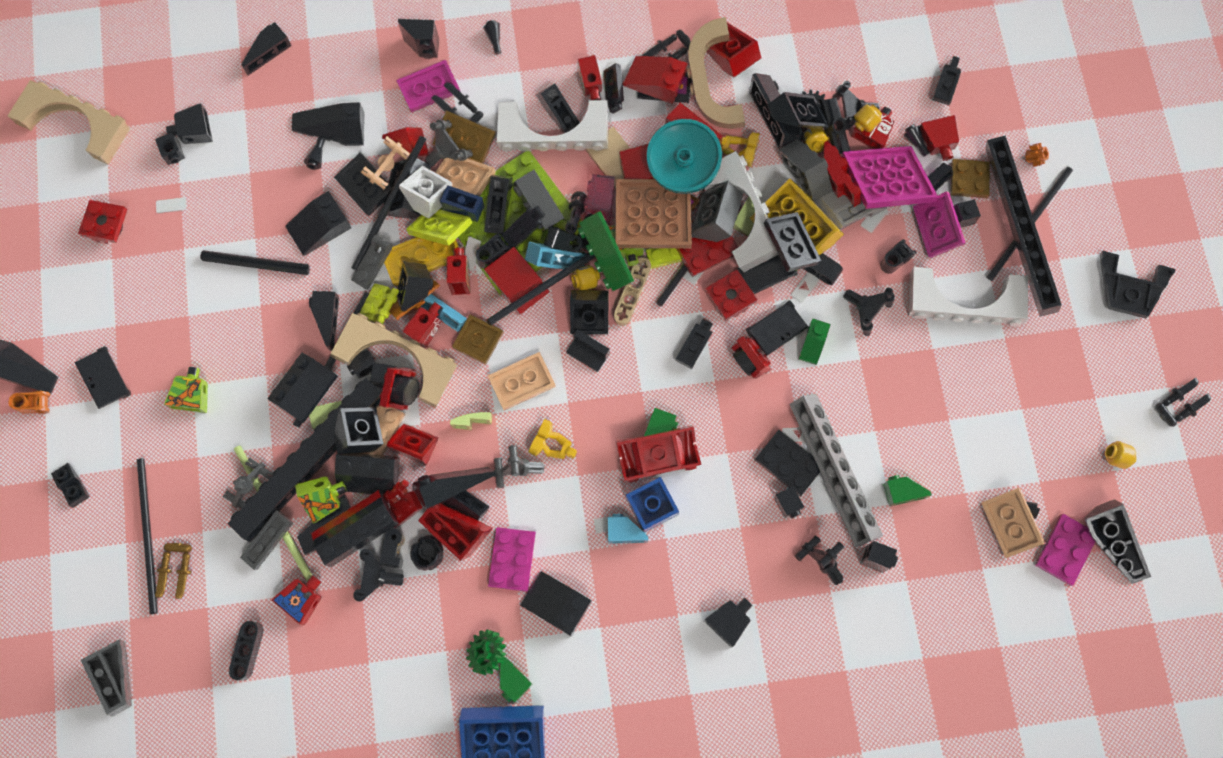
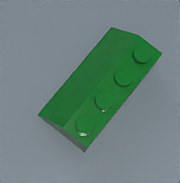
(607, 254)

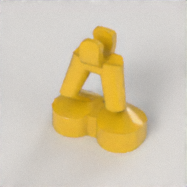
(750, 142)
(539, 444)

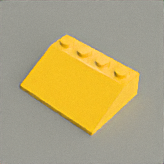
(792, 199)

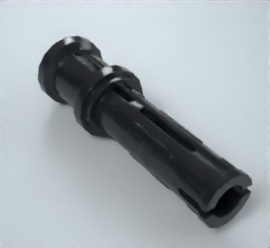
(576, 208)

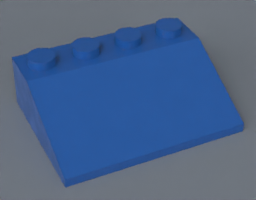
(502, 732)

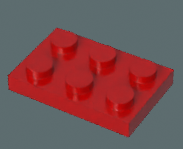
(706, 254)

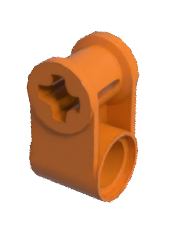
(33, 402)

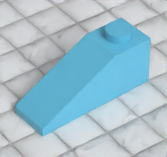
(550, 257)

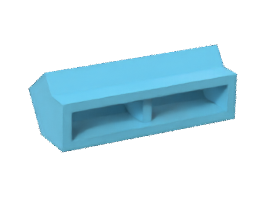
(447, 311)

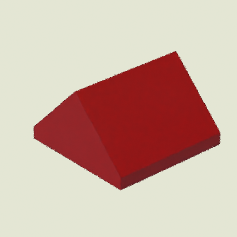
(407, 137)
(413, 444)

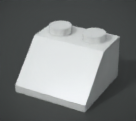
(424, 191)

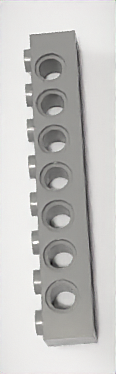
(836, 470)

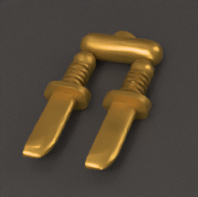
(163, 571)

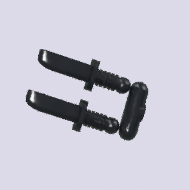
(662, 45)
(462, 100)
(1178, 394)

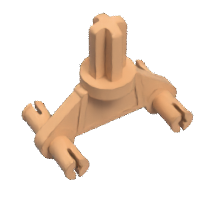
(385, 163)

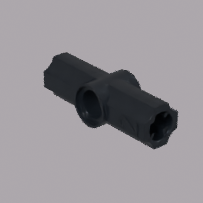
(833, 116)

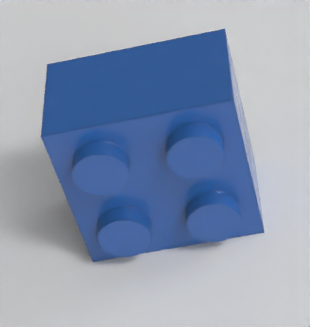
(652, 504)

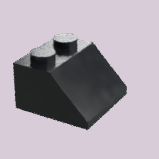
(420, 36)
(413, 284)
(589, 311)
(357, 430)

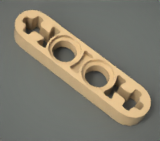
(631, 291)

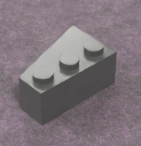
(808, 167)
(534, 194)
(110, 677)

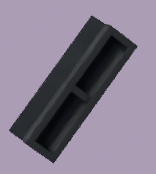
(940, 175)

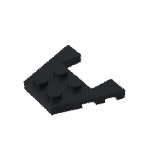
(1129, 293)

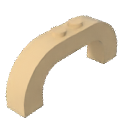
(721, 116)

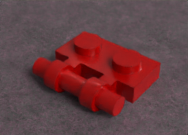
(406, 506)

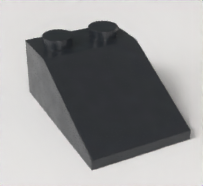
(317, 224)
(556, 603)

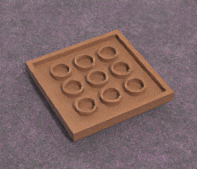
(651, 215)

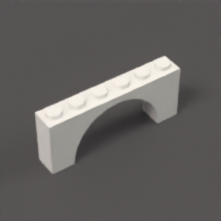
(588, 134)
(758, 245)
(928, 301)

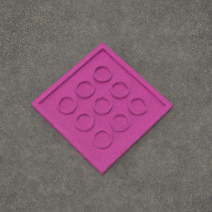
(889, 177)

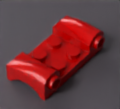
(658, 453)

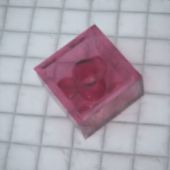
(600, 196)

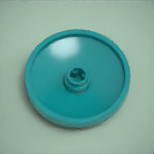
(684, 156)

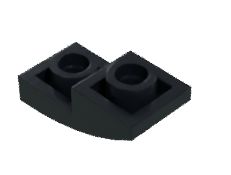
(70, 484)

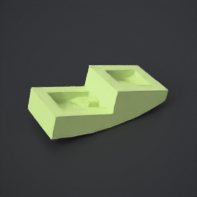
(466, 421)

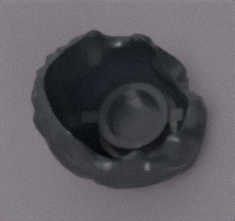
(426, 553)

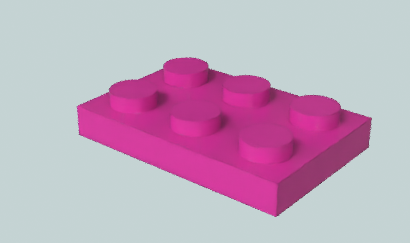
(424, 84)
(939, 225)
(1066, 550)
(512, 559)

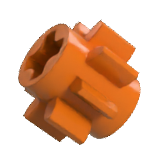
(1037, 154)

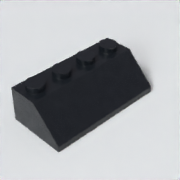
(763, 91)

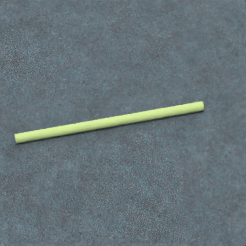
(287, 538)

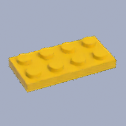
(417, 251)

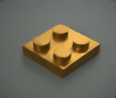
(970, 178)
(477, 339)

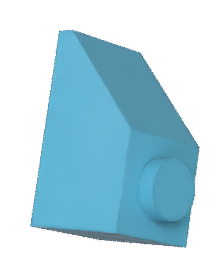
(623, 530)

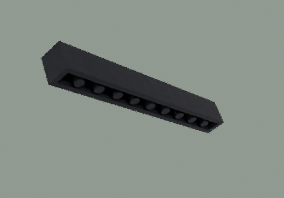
(1023, 226)
(299, 467)

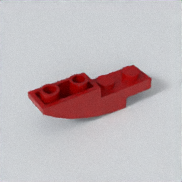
(839, 178)

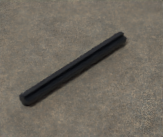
(255, 262)

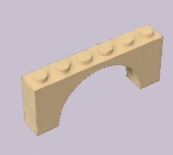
(40, 101)
(362, 334)

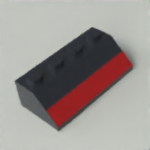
(353, 529)

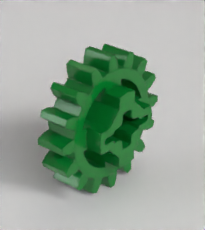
(486, 652)

